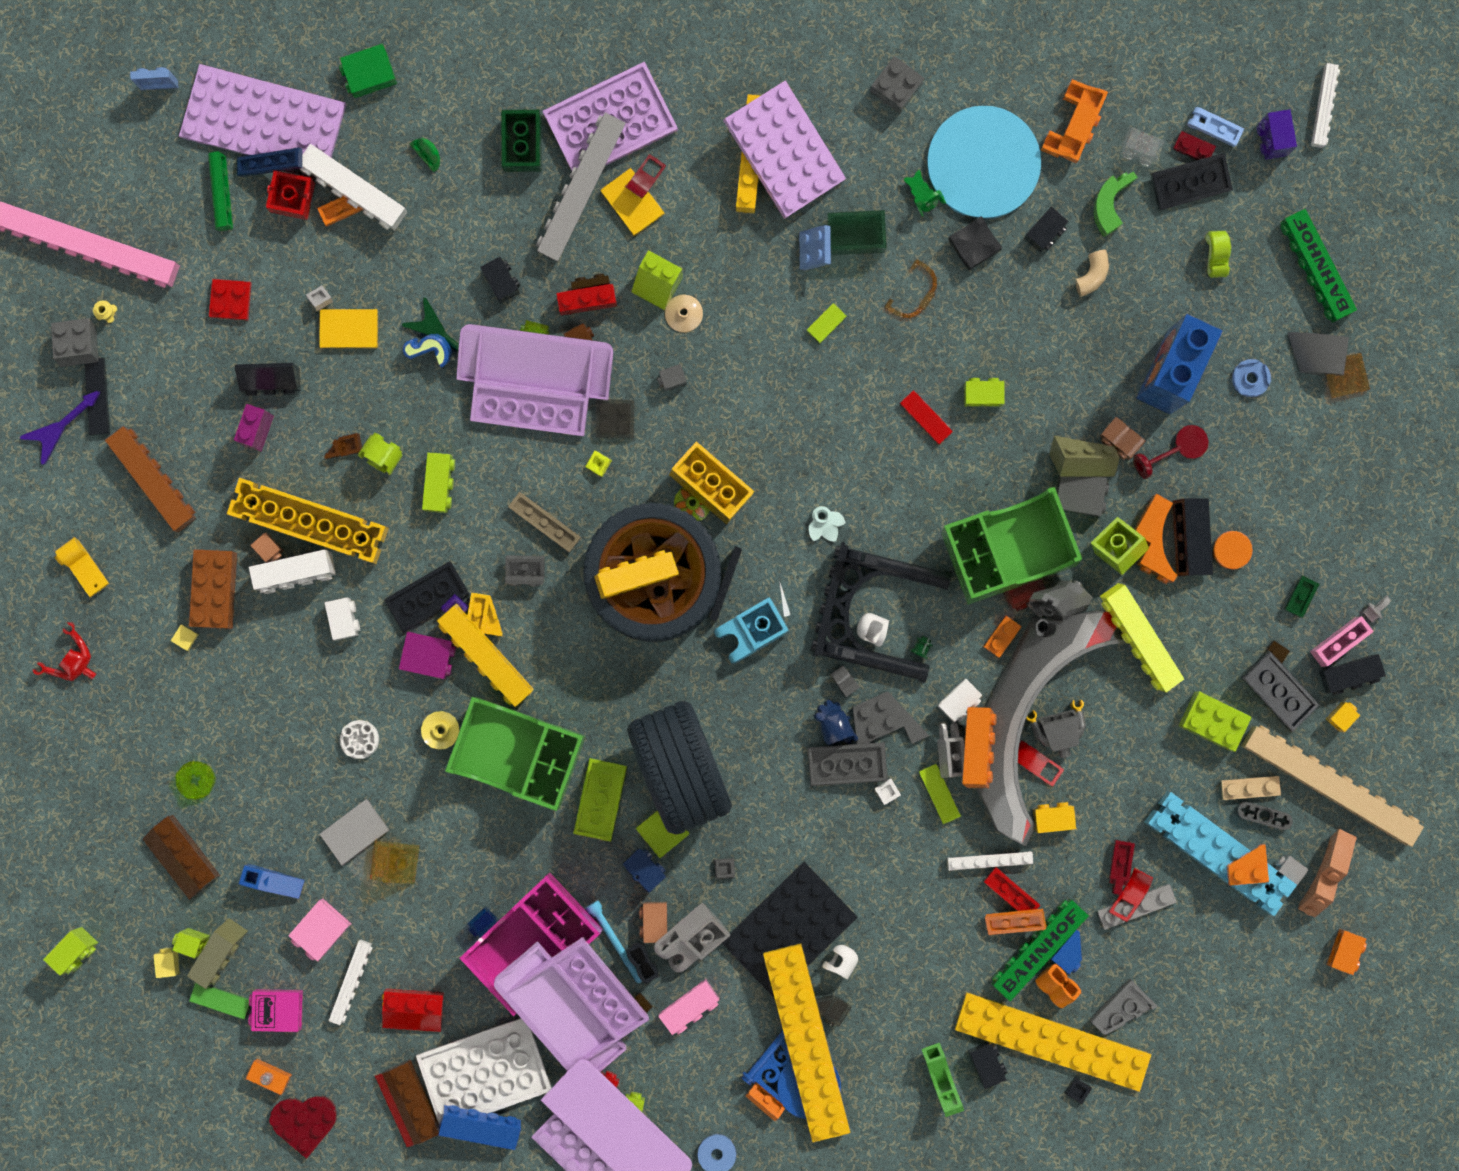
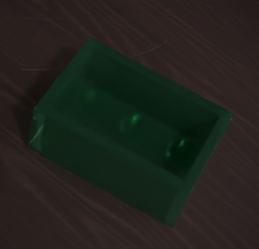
(857, 232)

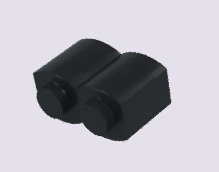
(645, 966)

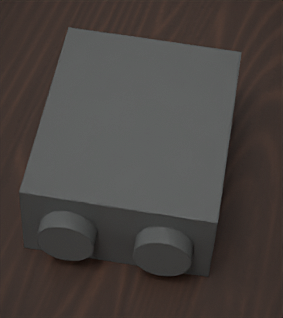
(1083, 495)

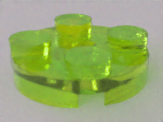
(184, 778)

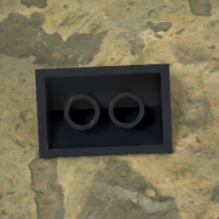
(268, 378)

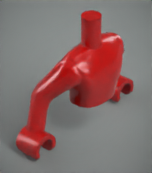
(73, 663)

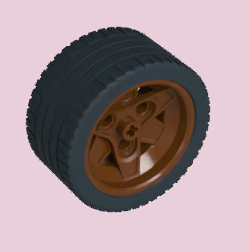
(683, 535)

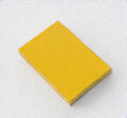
(632, 210)
(348, 328)

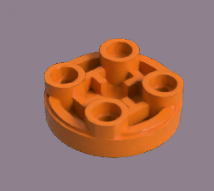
(1232, 550)

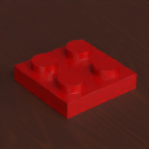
(230, 299)

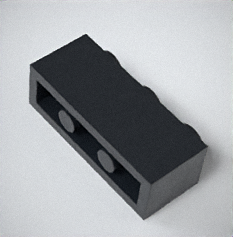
(1352, 674)

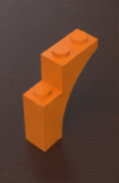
(1151, 527)

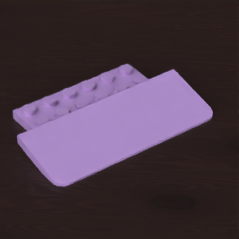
(533, 377)
(571, 1003)
(602, 1129)

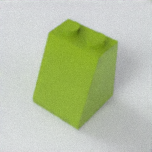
(657, 280)

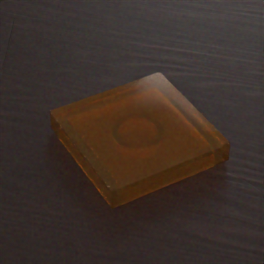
(1352, 381)

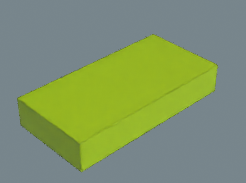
(826, 323)

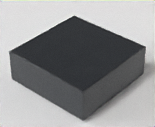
(1078, 1090)

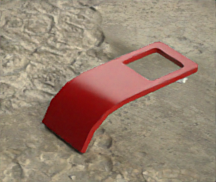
(1036, 761)
(1133, 892)

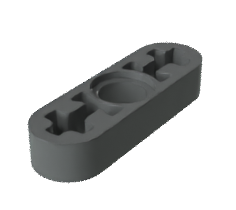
(1276, 824)

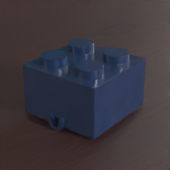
(648, 873)

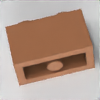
(654, 921)

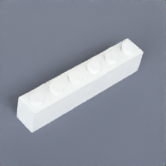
(353, 188)

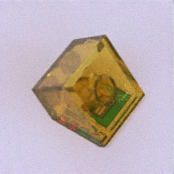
(396, 856)

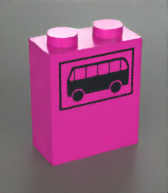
(276, 1010)

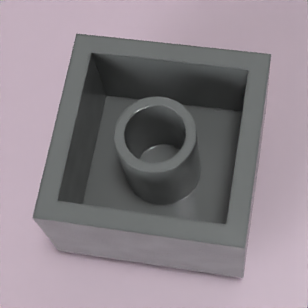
(897, 84)
(74, 342)

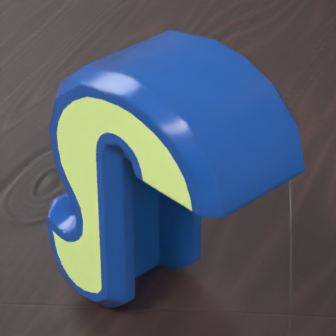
(429, 343)

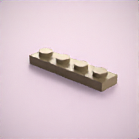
(544, 522)

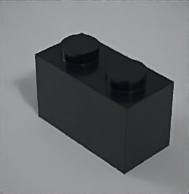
(1046, 229)
(500, 279)
(987, 1064)

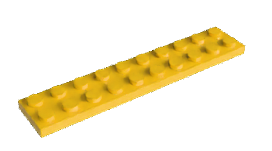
(1052, 1041)
(806, 1042)

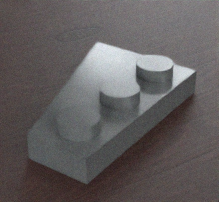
(1122, 1007)

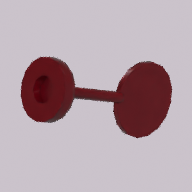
(1190, 442)

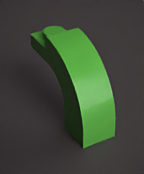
(1104, 211)
(942, 1079)

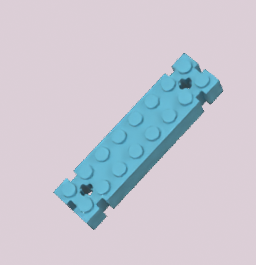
(1215, 850)

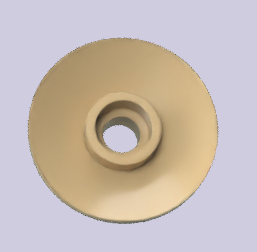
(690, 320)

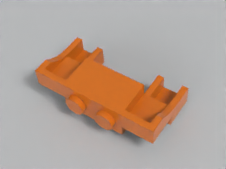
(1085, 116)

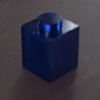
(482, 922)

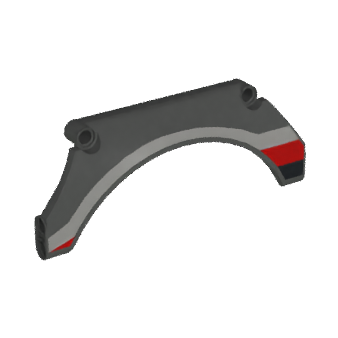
(1032, 665)

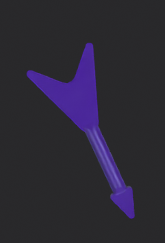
(51, 434)

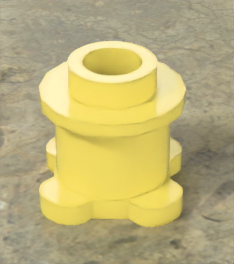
(109, 312)

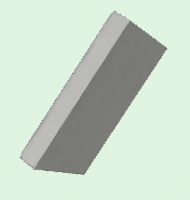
(354, 832)

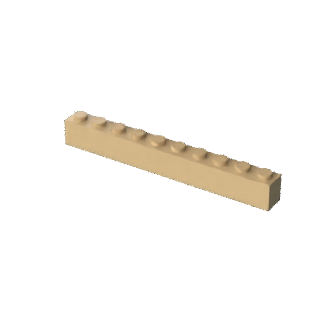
(1332, 786)

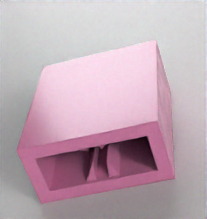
(319, 930)

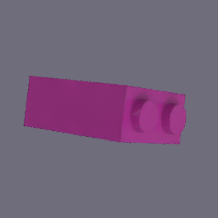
(253, 427)
(427, 655)

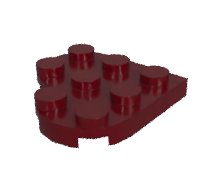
(303, 1123)

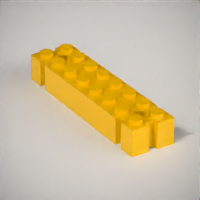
(307, 520)

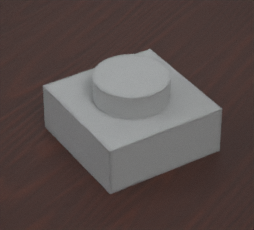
(319, 298)

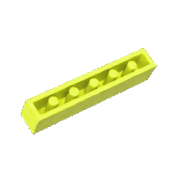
(1141, 637)

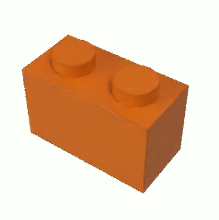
(1346, 952)

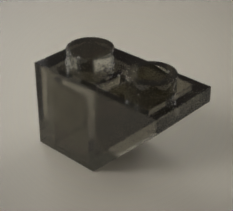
(833, 1009)

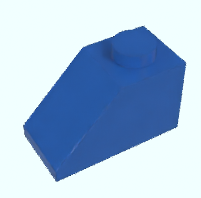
(1069, 954)

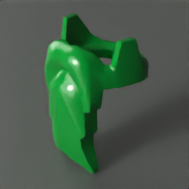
(924, 197)

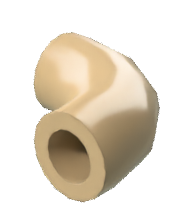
(1096, 275)

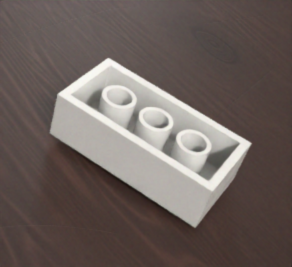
(292, 571)

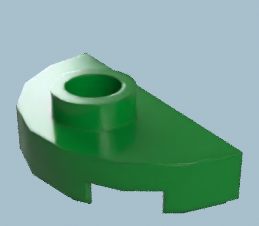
(427, 152)

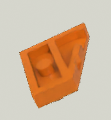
(1249, 868)

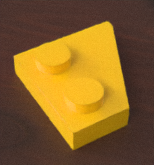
(483, 614)

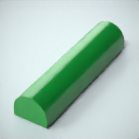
(220, 191)

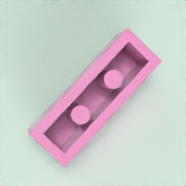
(1341, 641)
(689, 1007)

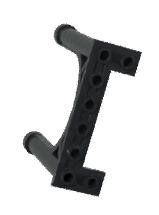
(882, 566)

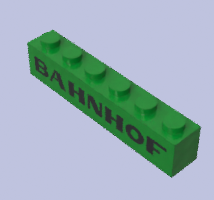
(1318, 266)
(1039, 949)

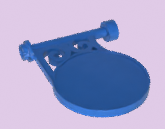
(787, 1085)

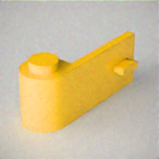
(82, 565)

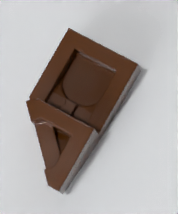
(345, 446)

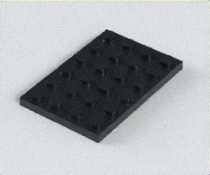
(794, 913)

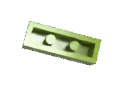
(438, 482)

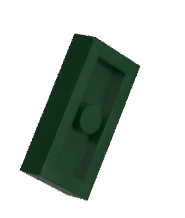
(1301, 596)

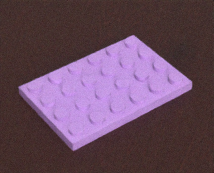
(628, 97)
(784, 149)

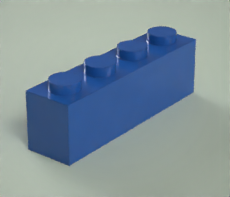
(479, 1127)

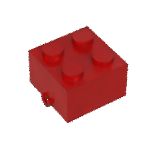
(290, 195)

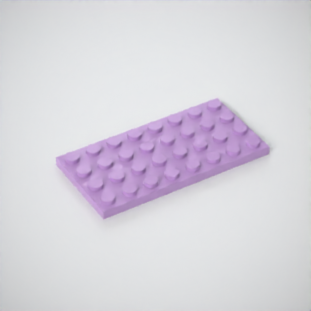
(258, 115)

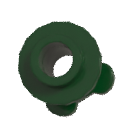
(921, 647)

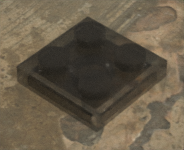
(615, 418)

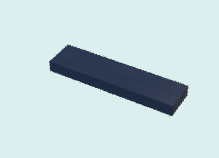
(270, 161)

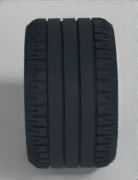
(679, 768)

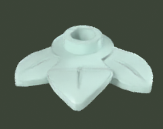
(827, 526)

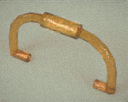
(926, 300)

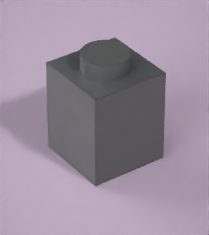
(672, 378)

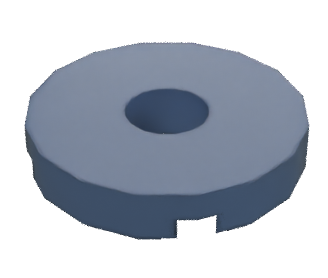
(1240, 382)
(719, 1142)

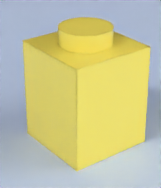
(166, 963)

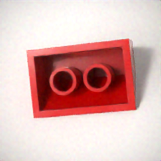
(412, 1010)

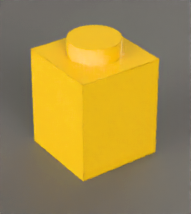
(1343, 716)

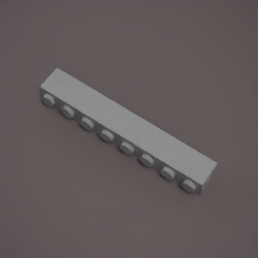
(582, 184)

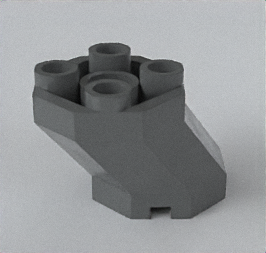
(1060, 601)

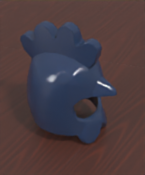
(834, 723)

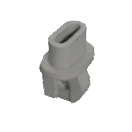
(1373, 612)

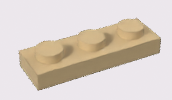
(1250, 787)

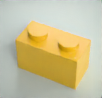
(1054, 818)

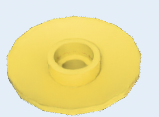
(430, 730)

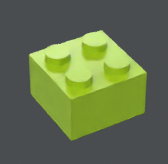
(1119, 545)
(71, 951)

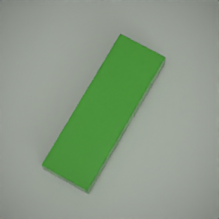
(220, 1001)

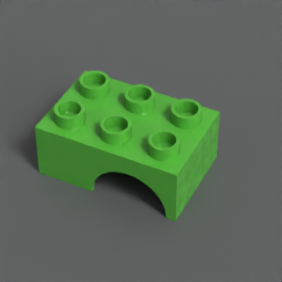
(1011, 546)
(516, 753)

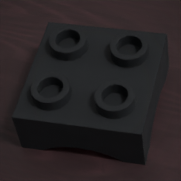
(975, 243)

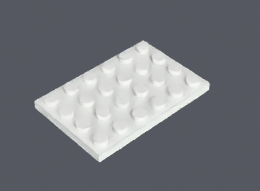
(485, 1070)

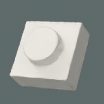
(887, 791)

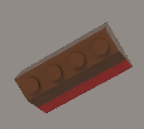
(408, 1103)

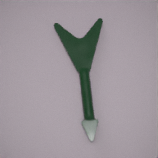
(431, 325)

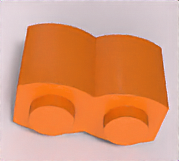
(1058, 986)

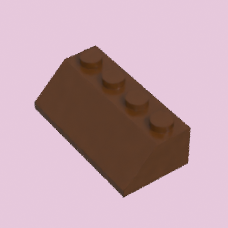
(180, 856)

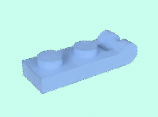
(1216, 127)

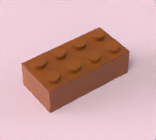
(213, 589)

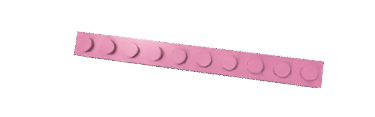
(88, 245)

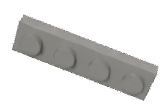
(1154, 900)

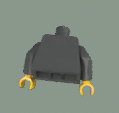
(1060, 730)

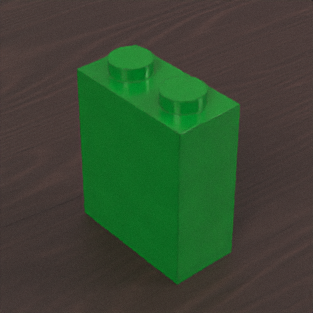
(367, 71)

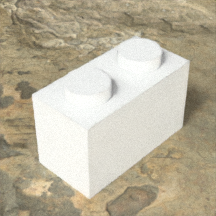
(342, 618)
(958, 701)

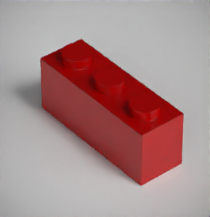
(586, 299)

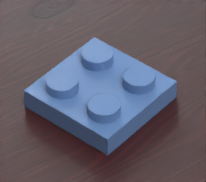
(154, 79)
(815, 247)

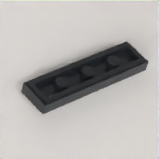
(99, 413)
(726, 583)

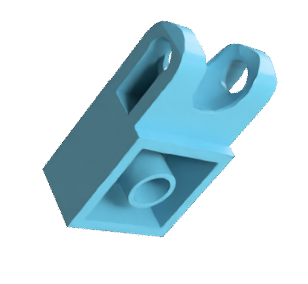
(747, 630)

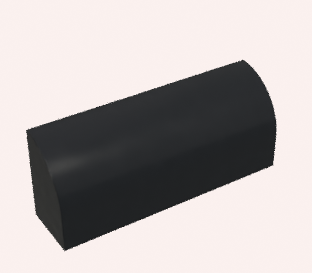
(1192, 537)

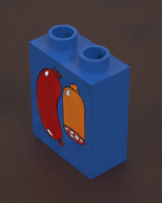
(1179, 364)

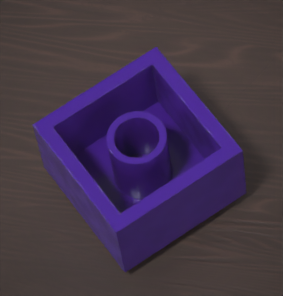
(1277, 134)

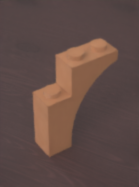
(1332, 870)

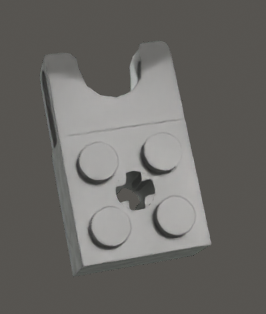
(691, 938)

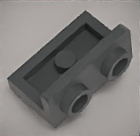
(525, 570)

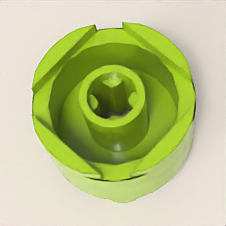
(381, 454)

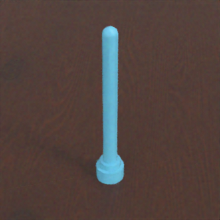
(595, 910)

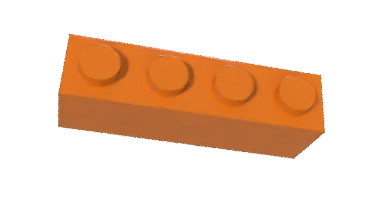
(978, 747)

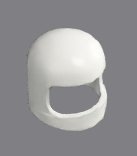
(872, 629)
(848, 964)

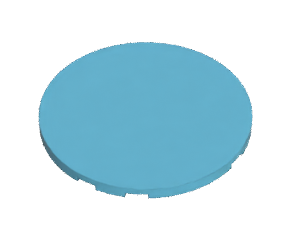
(984, 162)

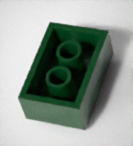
(521, 140)

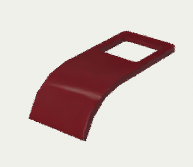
(642, 181)

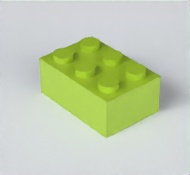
(1215, 721)

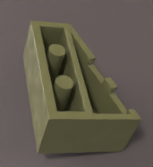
(1083, 458)
(216, 953)

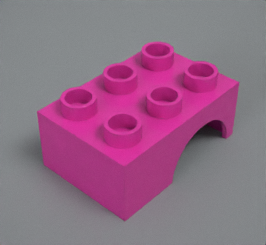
(541, 916)

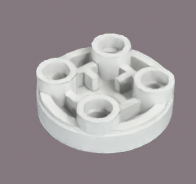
(359, 739)

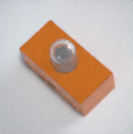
(268, 1076)

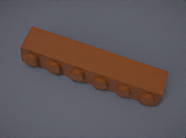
(150, 478)

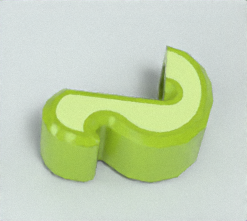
(1219, 253)

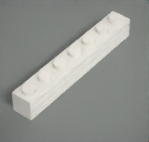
(1325, 105)
(994, 860)
(350, 982)

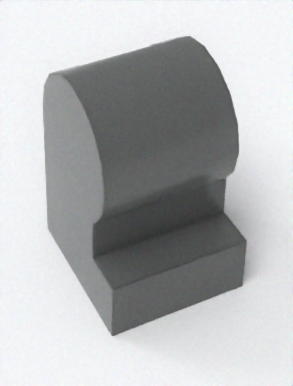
(844, 681)

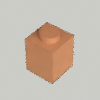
(267, 548)

